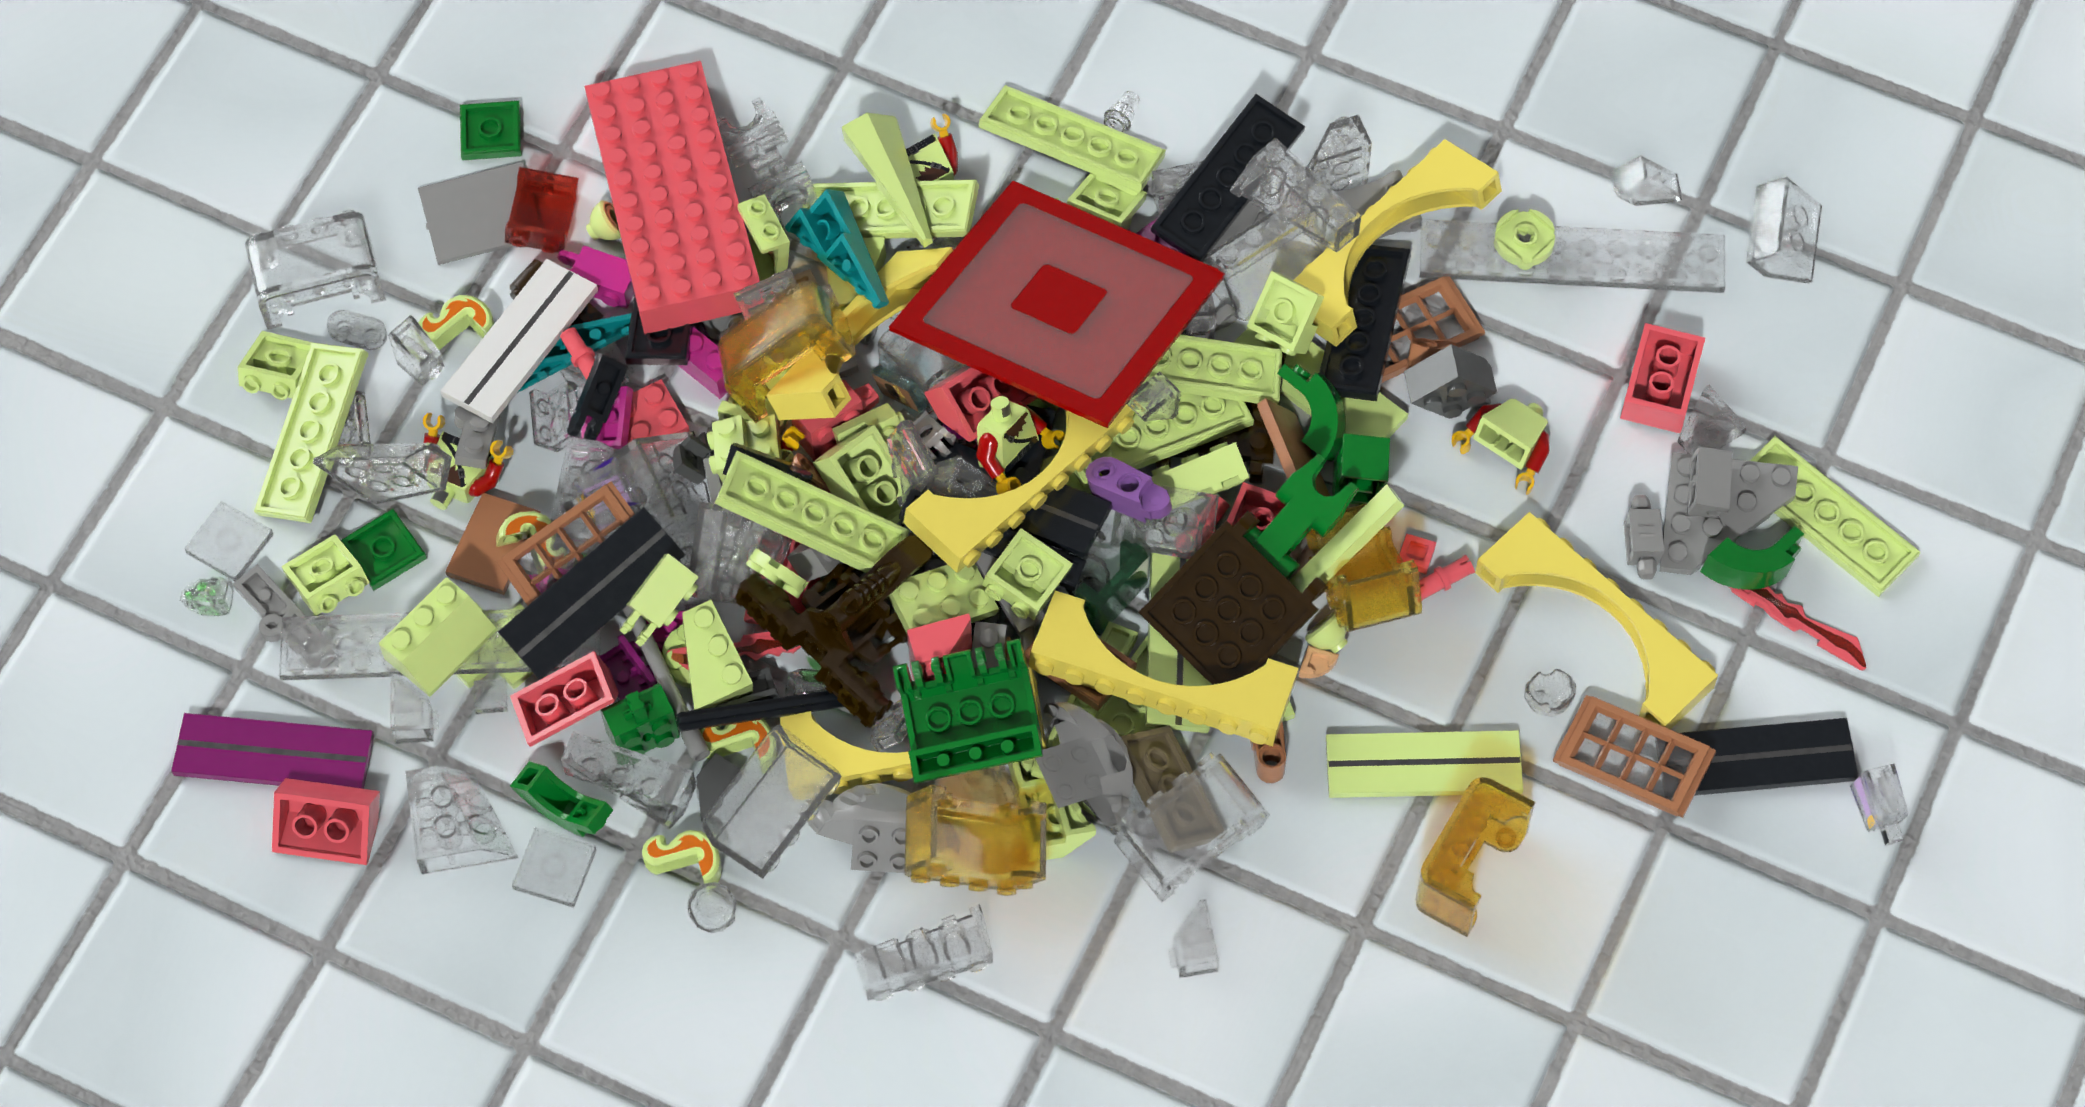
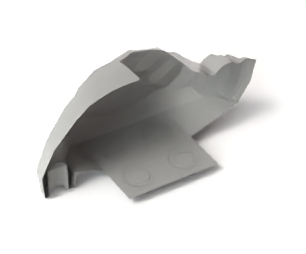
(1087, 763)
(870, 820)

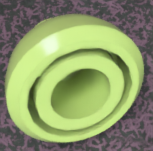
(603, 222)
(1327, 634)

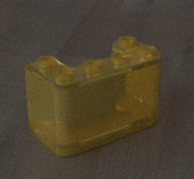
(777, 338)
(1373, 583)
(1484, 815)
(974, 842)

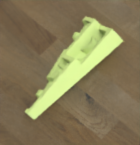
(882, 151)
(1065, 825)

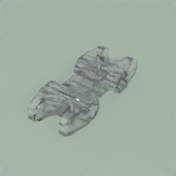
(758, 146)

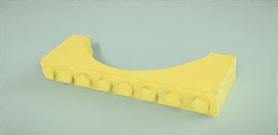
(1440, 181)
(814, 386)
(966, 526)
(1538, 557)
(1243, 707)
(861, 765)

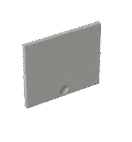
(470, 212)

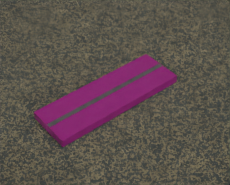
(271, 751)

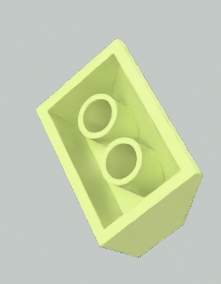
(862, 473)
(437, 637)

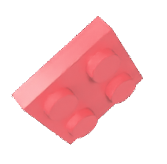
(654, 413)

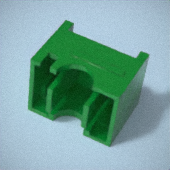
(1364, 463)

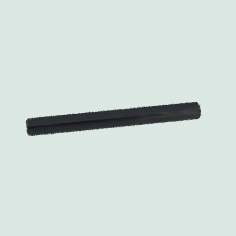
(756, 710)

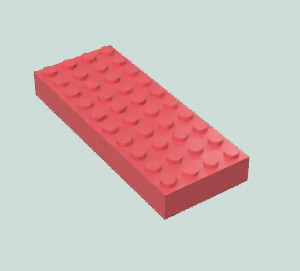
(672, 195)

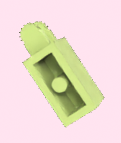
(659, 596)

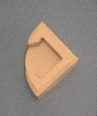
(1317, 662)

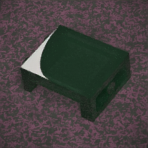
(1119, 591)

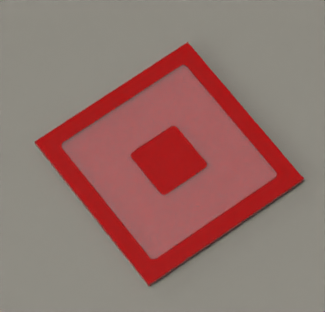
(1058, 303)

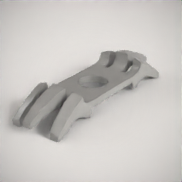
(933, 439)

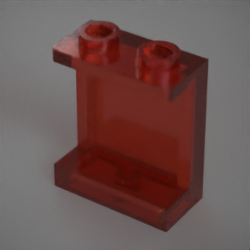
(542, 210)

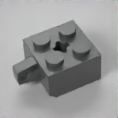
(1450, 382)

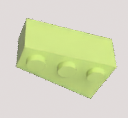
(1210, 473)
(712, 659)

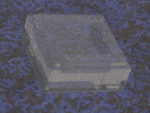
(490, 696)

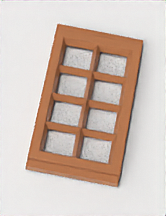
(1431, 313)
(564, 542)
(1634, 756)

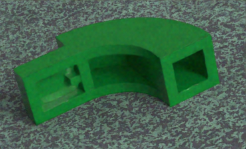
(1326, 407)
(1750, 568)
(559, 801)

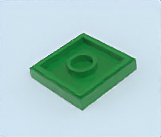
(490, 130)
(384, 549)

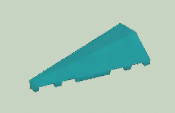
(837, 241)
(595, 335)

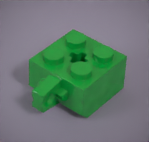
(641, 721)

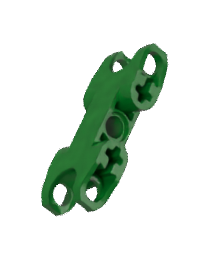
(1303, 511)

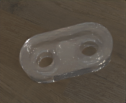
(358, 330)

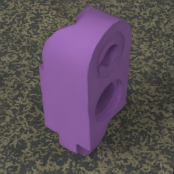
(1127, 489)

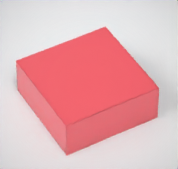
(1419, 550)

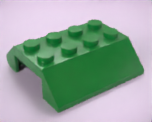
(970, 714)

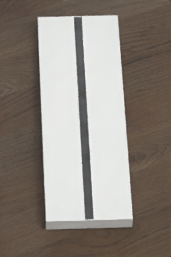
(519, 341)

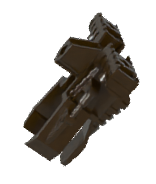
(842, 623)

